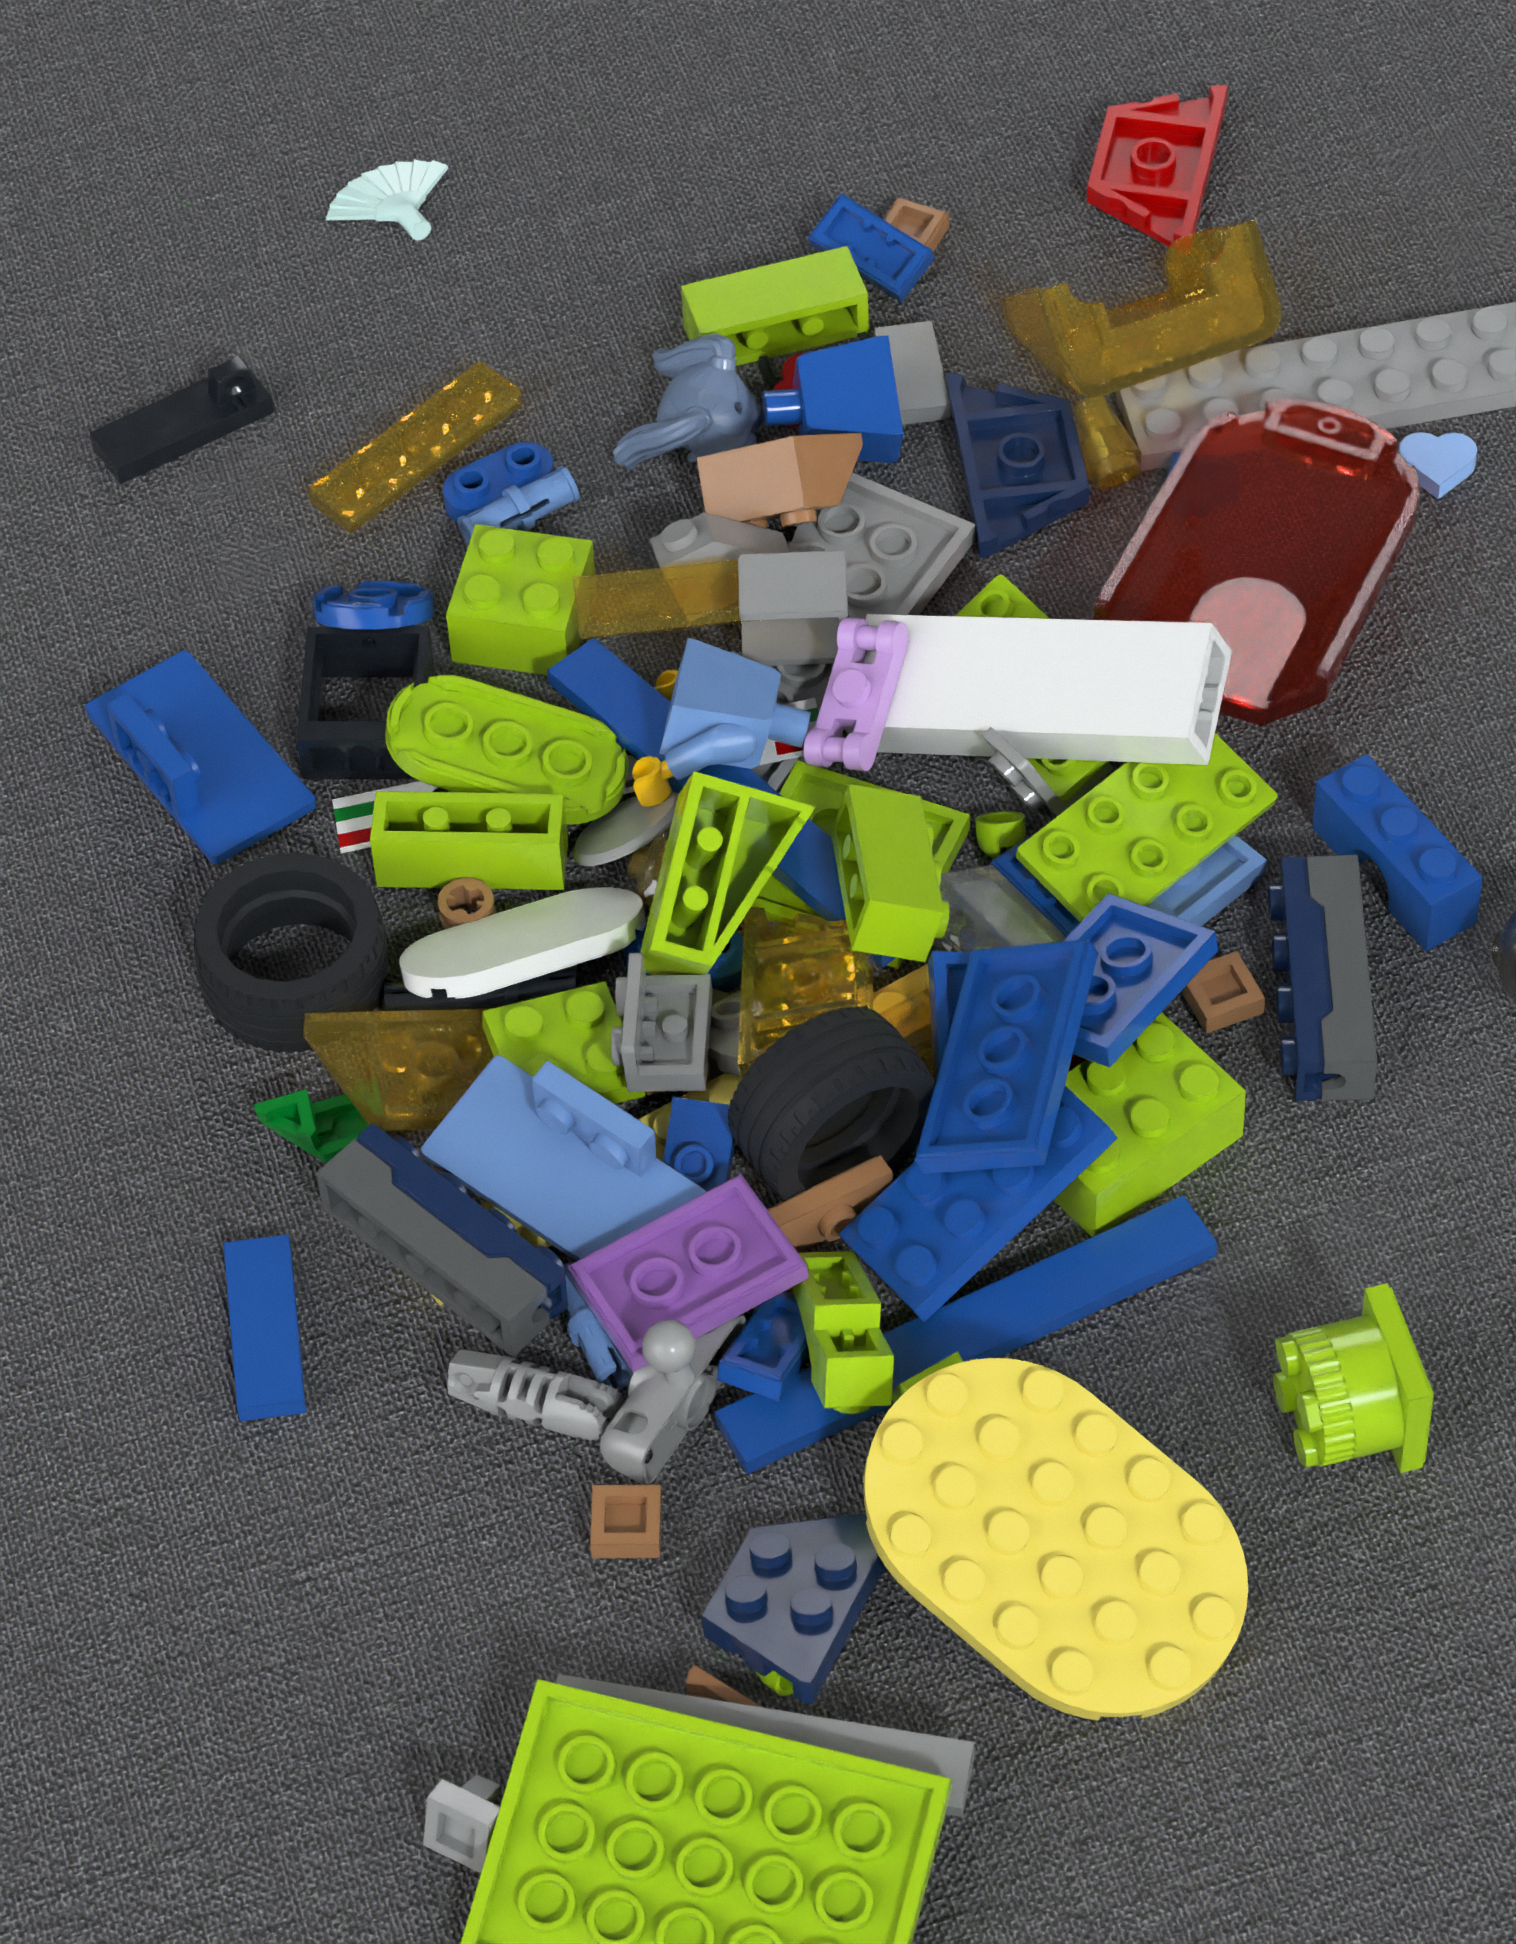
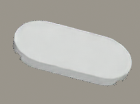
(523, 942)

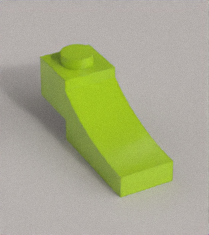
(844, 1334)

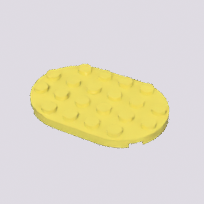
(1055, 1539)

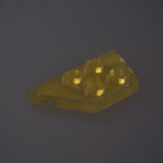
(795, 976)
(401, 1064)

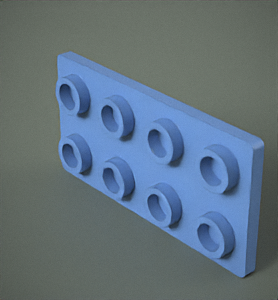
(556, 1157)

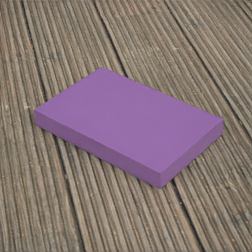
(689, 1267)

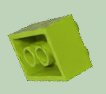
(1169, 1116)

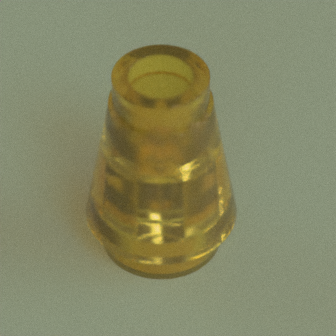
(1105, 444)

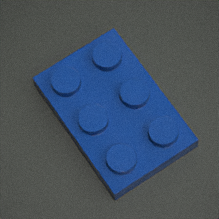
(1137, 972)

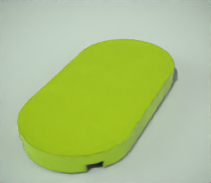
(503, 742)

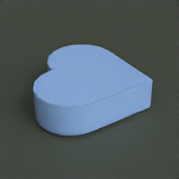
(1439, 460)

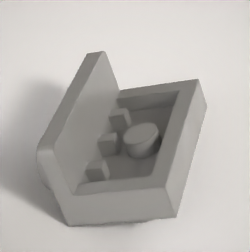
(662, 1029)

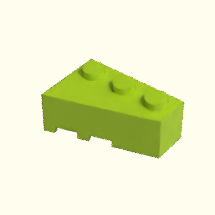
(713, 868)

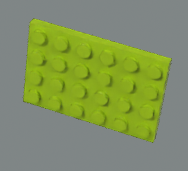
(698, 1834)

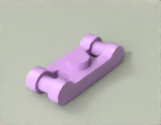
(857, 694)

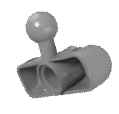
(665, 1397)

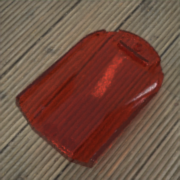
(1278, 540)

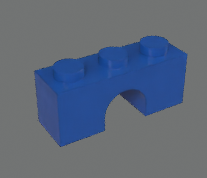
(1427, 878)

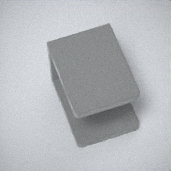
(798, 606)

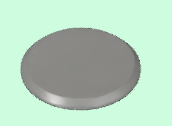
(623, 831)

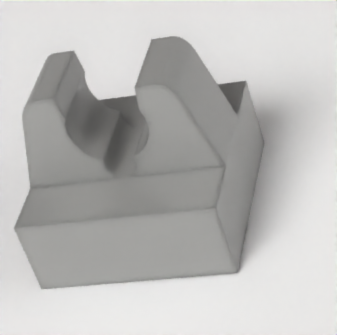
(462, 1820)

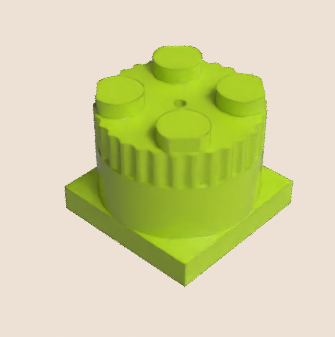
(1356, 1387)

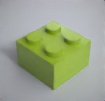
(517, 599)

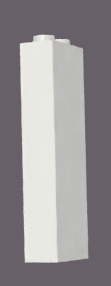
(1057, 688)

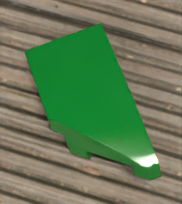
(315, 1127)

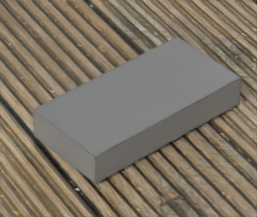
(917, 372)

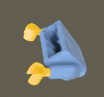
(716, 716)

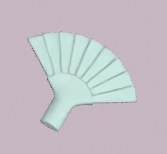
(390, 195)

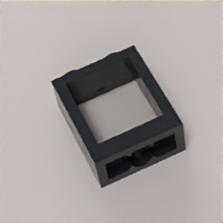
(354, 747)

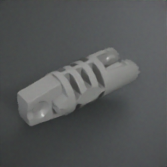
(534, 1394)

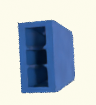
(844, 393)

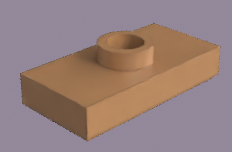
(831, 1205)

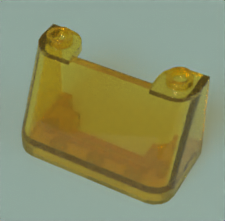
(1215, 305)

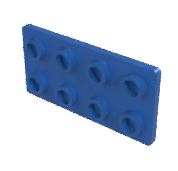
(200, 757)

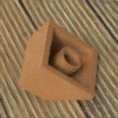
(779, 478)

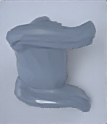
(700, 409)

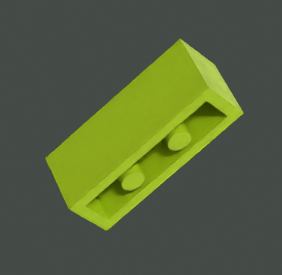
(780, 305)
(482, 836)
(888, 874)

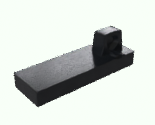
(183, 421)

